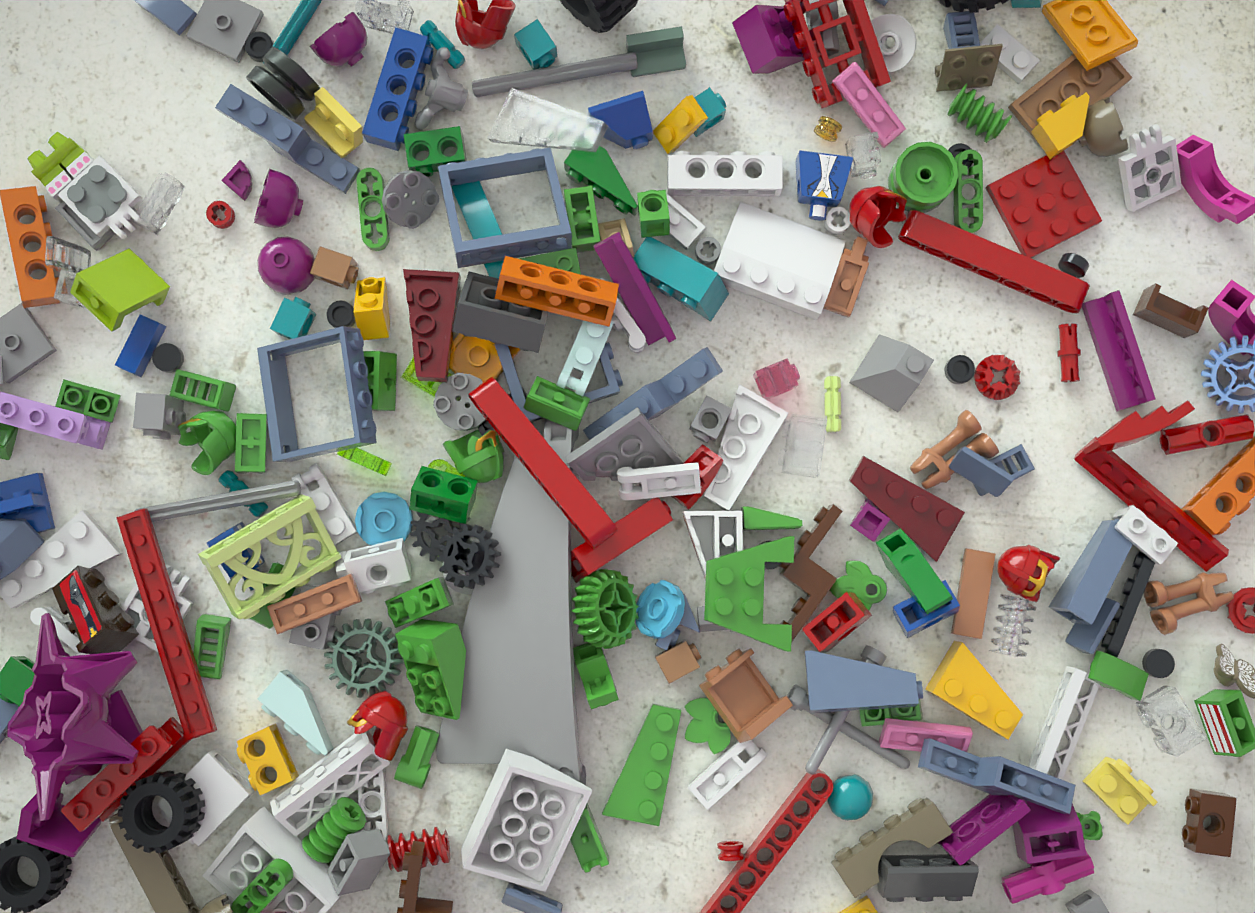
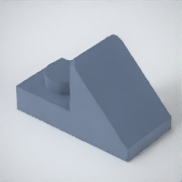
(687, 620)

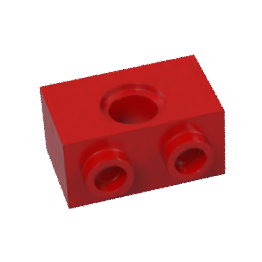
(837, 622)

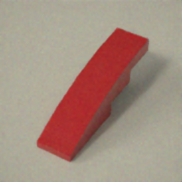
(1134, 428)

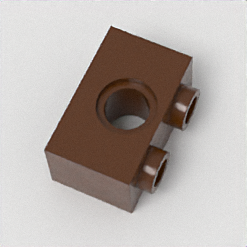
(1218, 836)

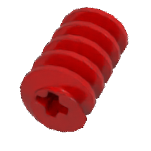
(435, 848)

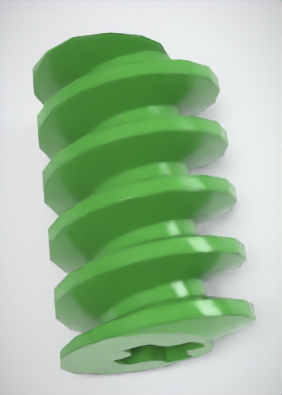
(978, 114)
(328, 835)

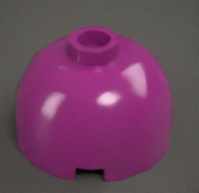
(342, 42)
(278, 201)
(286, 265)

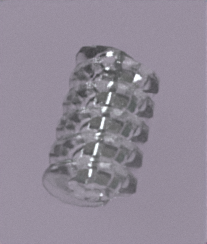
(1013, 626)

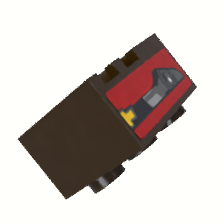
(94, 612)

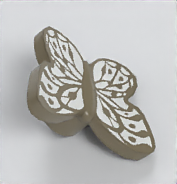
(1231, 671)

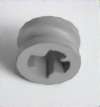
(699, 248)

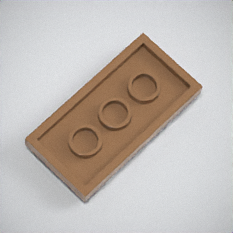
(1068, 80)

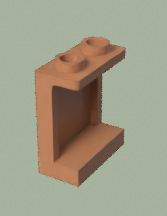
(743, 696)

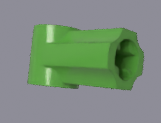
(415, 765)

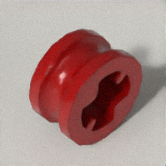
(229, 213)
(730, 851)

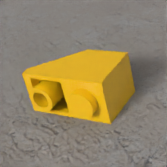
(1063, 128)
(372, 308)

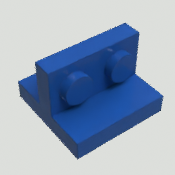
(28, 500)

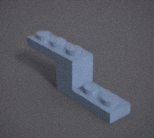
(287, 138)
(664, 393)
(997, 776)

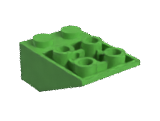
(434, 665)

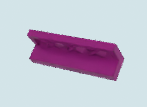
(634, 289)
(1118, 351)

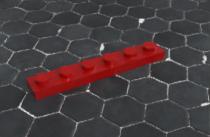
(1137, 491)

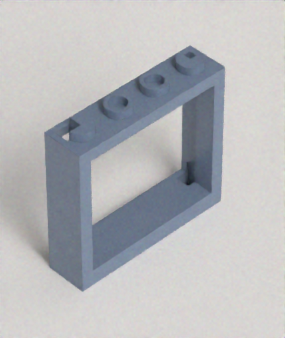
(512, 244)
(612, 377)
(278, 395)

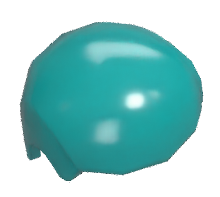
(850, 797)

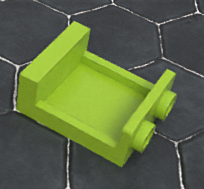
(118, 288)

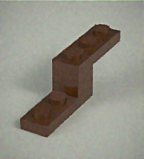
(807, 574)
(409, 888)

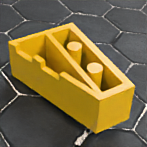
(972, 690)

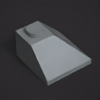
(891, 371)

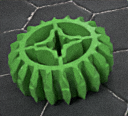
(606, 626)

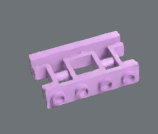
(52, 421)

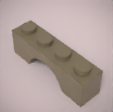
(860, 864)

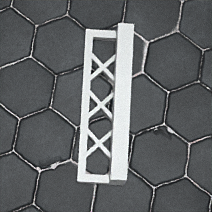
(1057, 722)
(323, 778)

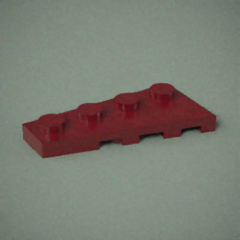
(432, 312)
(914, 510)

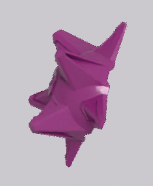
(67, 715)

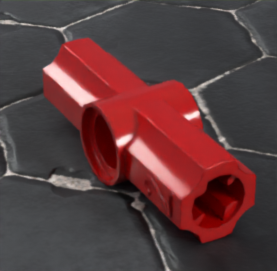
(1221, 432)

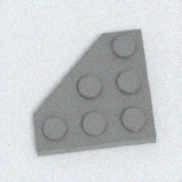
(625, 443)

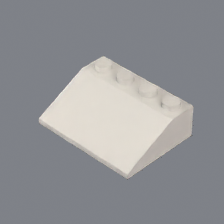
(779, 261)
(524, 822)
(251, 851)

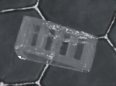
(66, 255)

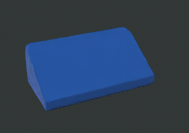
(140, 345)

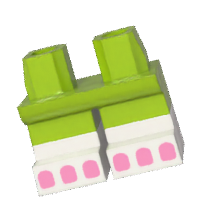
(56, 168)

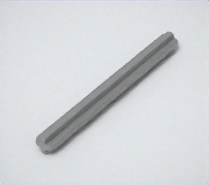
(555, 74)
(224, 500)

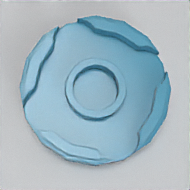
(383, 518)
(660, 609)

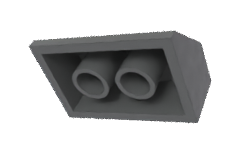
(497, 320)
(925, 877)

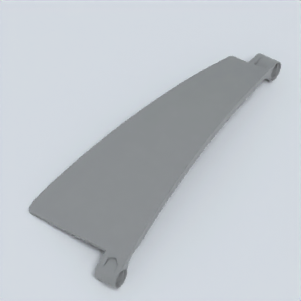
(521, 635)

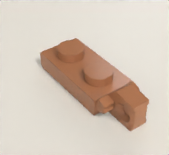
(848, 279)

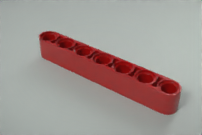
(993, 261)
(543, 463)
(767, 839)

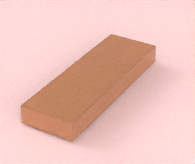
(973, 593)
(314, 604)

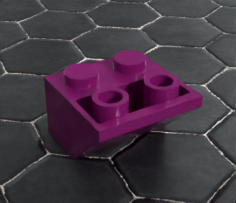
(767, 39)
(1048, 835)

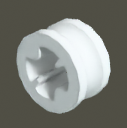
(829, 218)

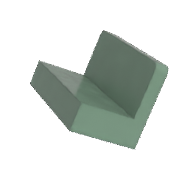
(657, 51)

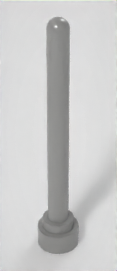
(869, 655)
(801, 701)

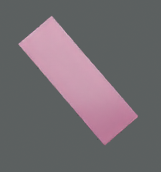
(868, 104)
(911, 735)

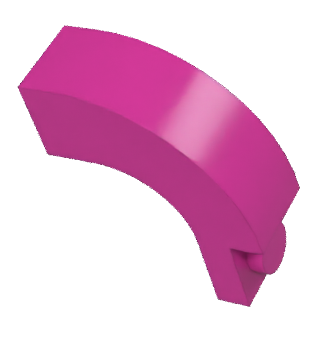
(1208, 185)
(1232, 314)

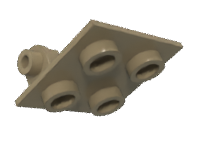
(968, 65)

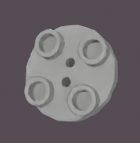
(400, 208)
(454, 412)

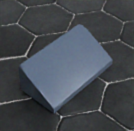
(981, 471)
(1087, 637)
(529, 901)

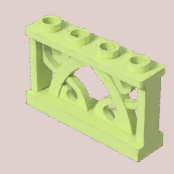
(231, 548)

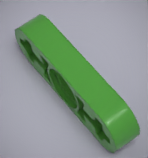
(977, 183)
(367, 230)
(264, 879)

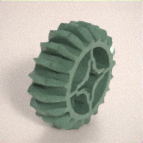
(350, 652)

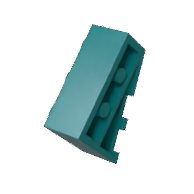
(681, 277)

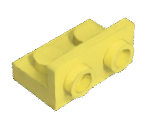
(334, 124)
(1118, 789)

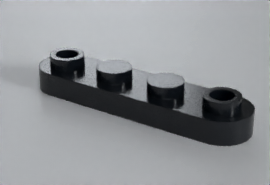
(1124, 616)

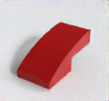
(709, 465)

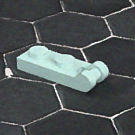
(584, 356)

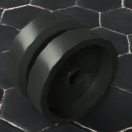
(286, 80)

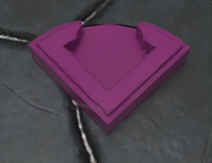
(239, 180)

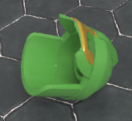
(214, 434)
(476, 456)

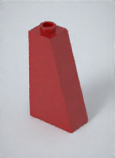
(631, 531)

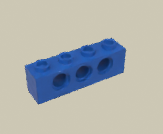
(403, 47)

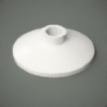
(904, 36)

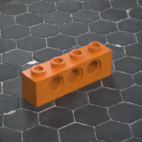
(15, 204)
(557, 291)
(1223, 485)

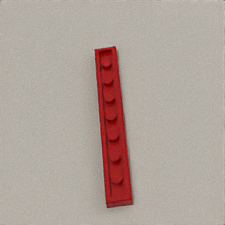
(166, 624)

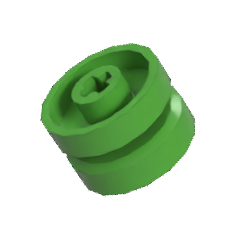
(924, 176)

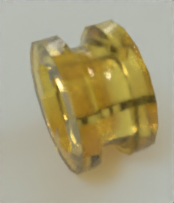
(828, 128)

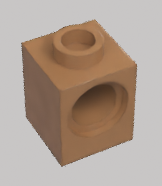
(334, 268)
(678, 660)

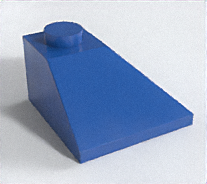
(626, 120)

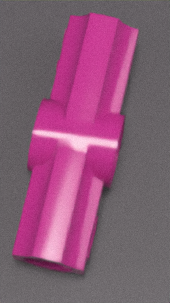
(1046, 877)

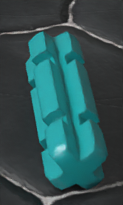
(439, 40)
(230, 480)

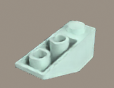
(295, 705)

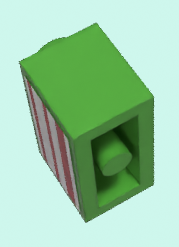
(1227, 722)

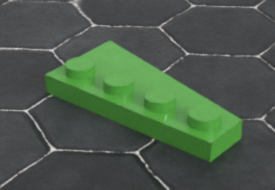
(645, 776)

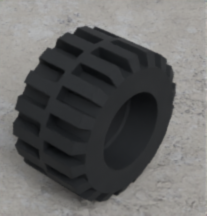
(139, 818)
(52, 876)

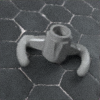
(441, 91)

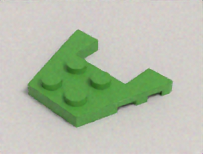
(737, 592)

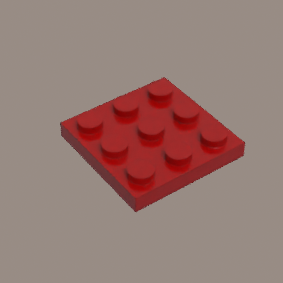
(1043, 204)

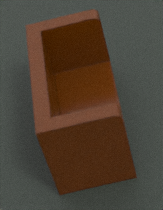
(1169, 312)

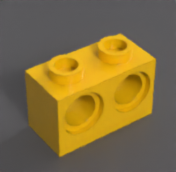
(275, 756)

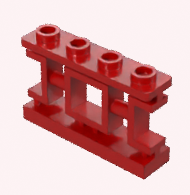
(859, 37)
(103, 793)

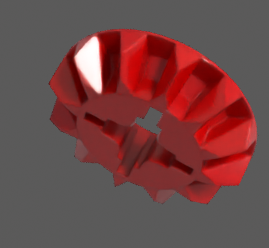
(983, 377)
(1237, 610)

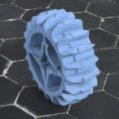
(1231, 367)

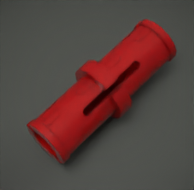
(1069, 353)

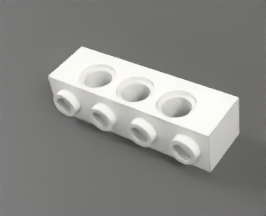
(711, 184)

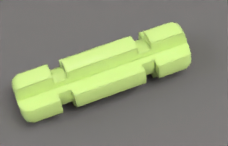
(833, 403)

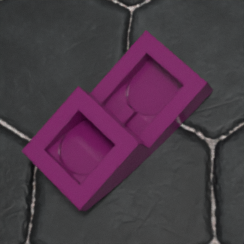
(870, 520)

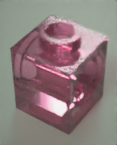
(776, 379)

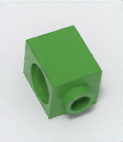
(656, 222)

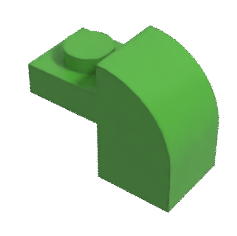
(595, 675)

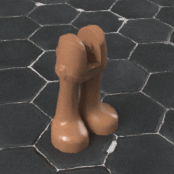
(966, 427)
(1207, 600)

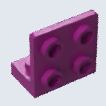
(53, 834)

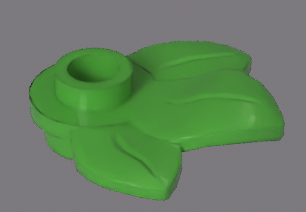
(857, 580)
(706, 726)

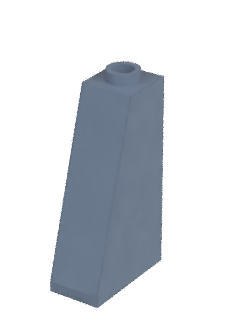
(1092, 575)
(856, 685)

